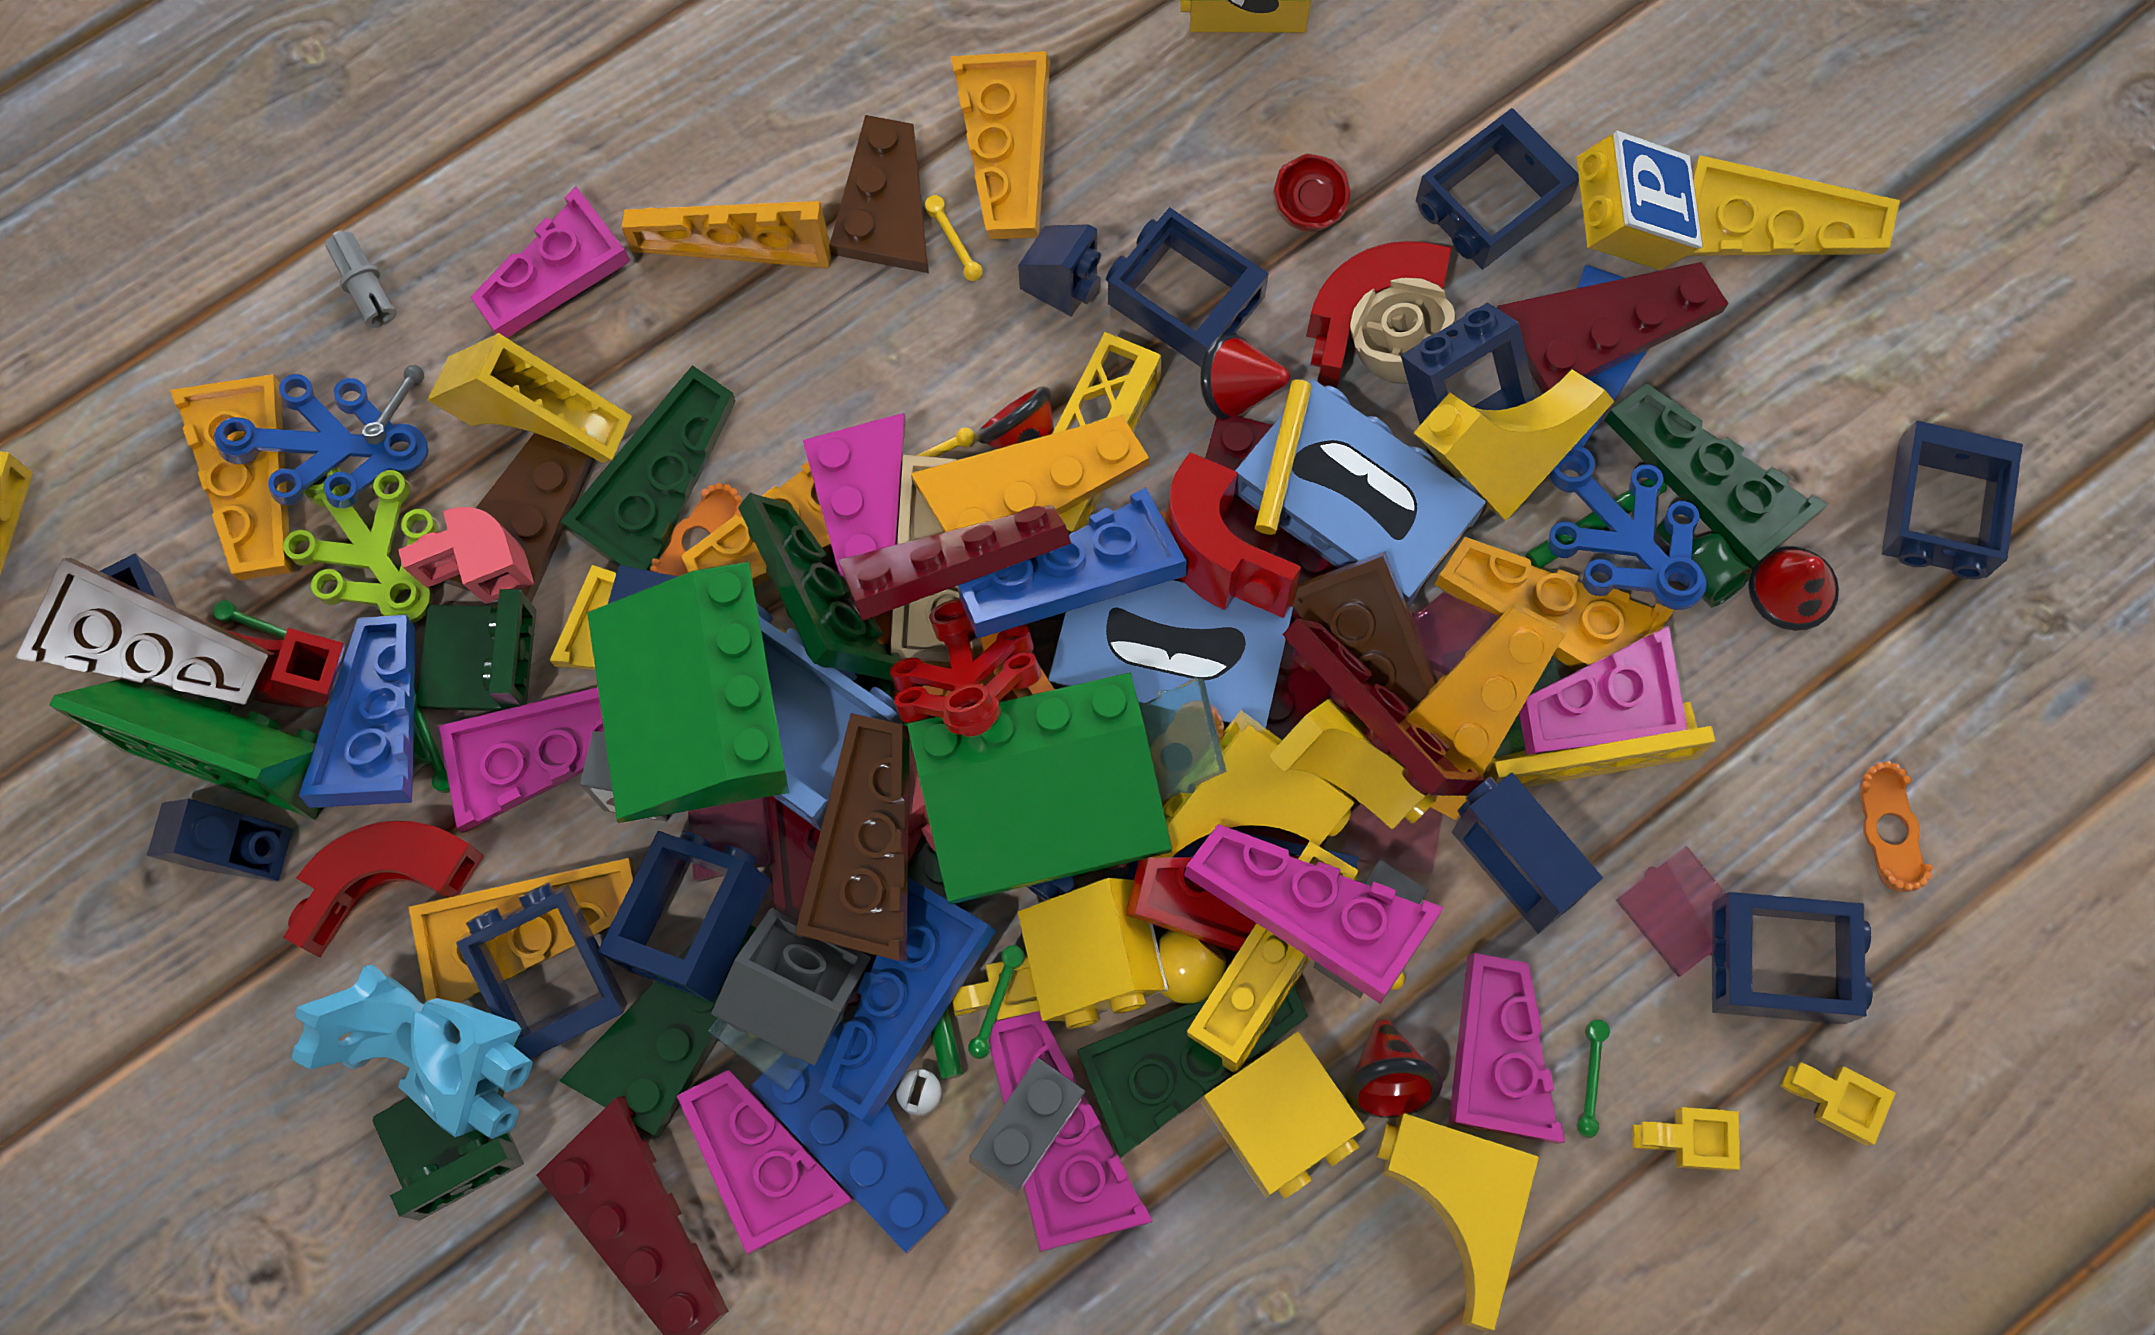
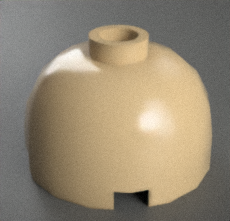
(1397, 321)

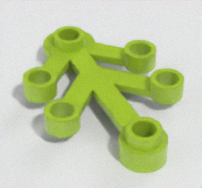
(368, 550)

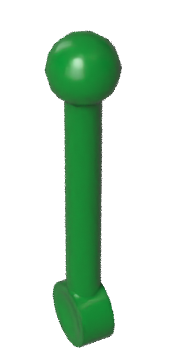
(228, 612)
(440, 778)
(1012, 959)
(1596, 1032)

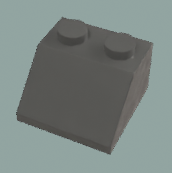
(789, 987)

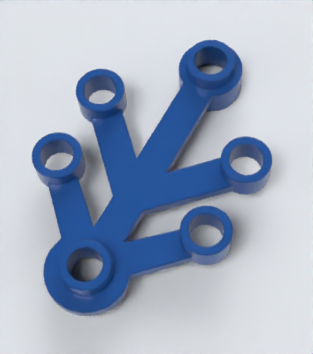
(329, 445)
(1629, 535)

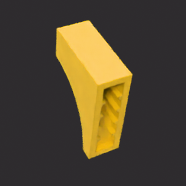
(516, 389)
(1513, 448)
(1338, 751)
(1256, 794)
(1477, 1193)

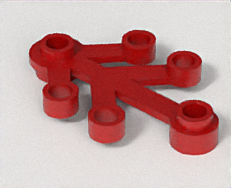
(970, 706)

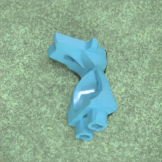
(448, 1075)

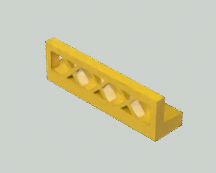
(1130, 403)
(1606, 757)
(1254, 985)

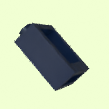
(1528, 156)
(1175, 231)
(1475, 336)
(1961, 454)
(1524, 851)
(720, 931)
(1733, 959)
(565, 1023)

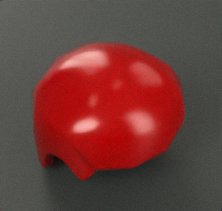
(1311, 192)

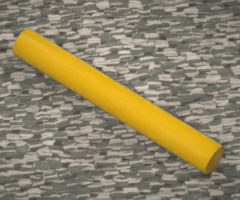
(1283, 457)

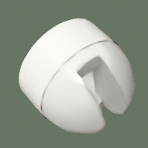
(930, 1095)

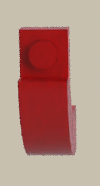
(1351, 281)
(1217, 560)
(300, 669)
(370, 859)

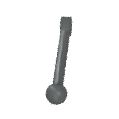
(374, 432)

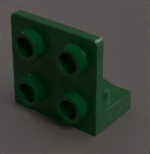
(478, 655)
(434, 1164)

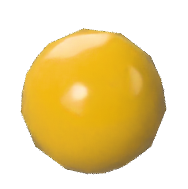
(1189, 967)

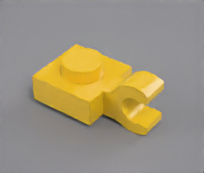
(1018, 1000)
(1846, 1100)
(1700, 1136)

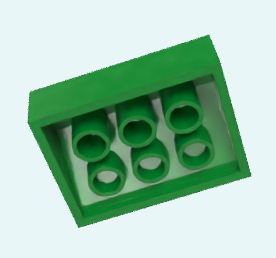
(687, 695)
(197, 738)
(1042, 792)

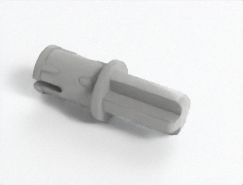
(360, 278)

